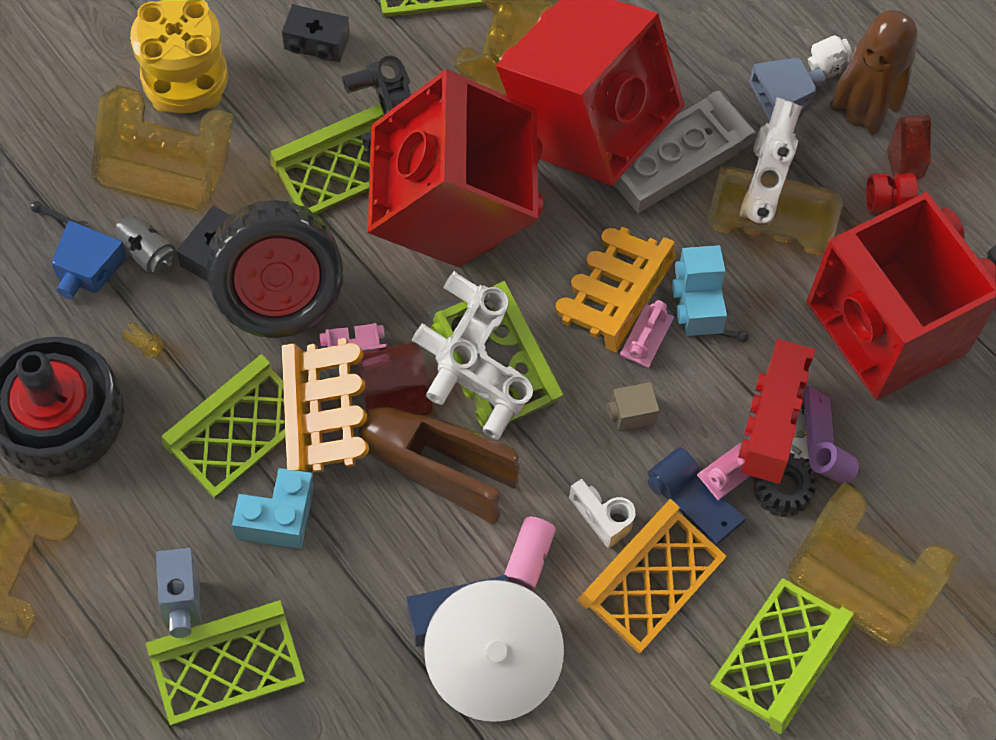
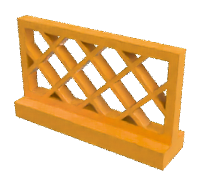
(635, 552)

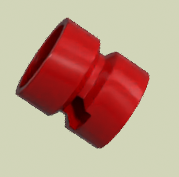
(887, 192)

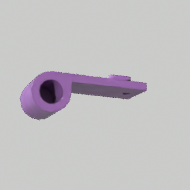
(823, 454)

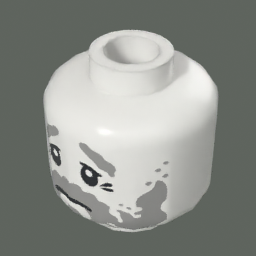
(831, 56)

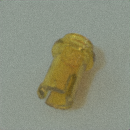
(149, 344)

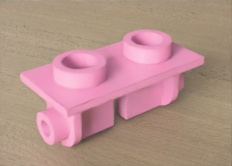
(647, 334)
(366, 337)
(724, 473)

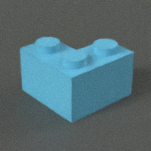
(700, 290)
(279, 519)

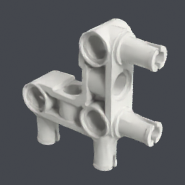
(776, 150)
(480, 371)

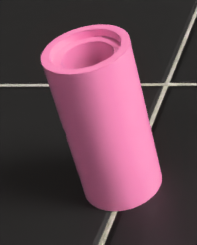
(529, 551)

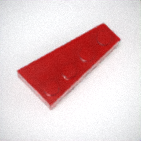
(775, 412)

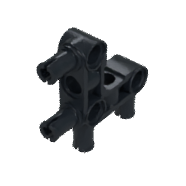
(389, 91)

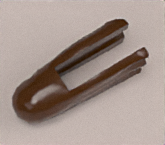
(878, 71)
(401, 436)

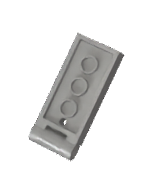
(686, 150)

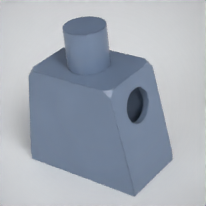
(787, 81)
(178, 600)

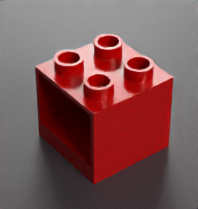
(596, 82)
(454, 170)
(903, 294)

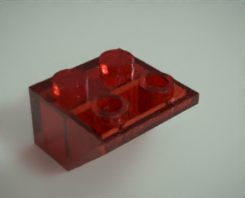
(395, 379)

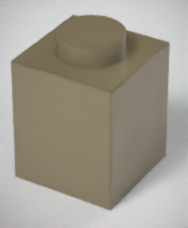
(633, 406)

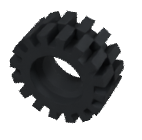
(792, 502)

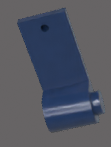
(678, 480)

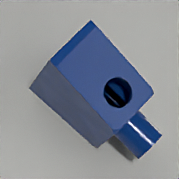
(85, 259)

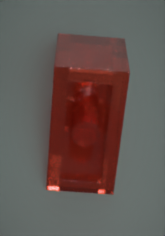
(911, 146)

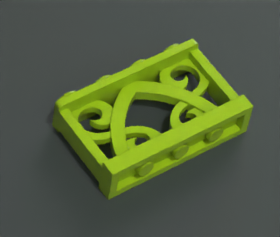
(528, 354)

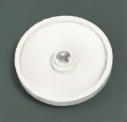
(494, 650)

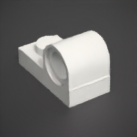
(598, 516)

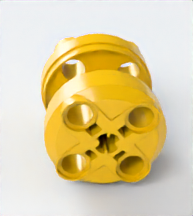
(179, 55)

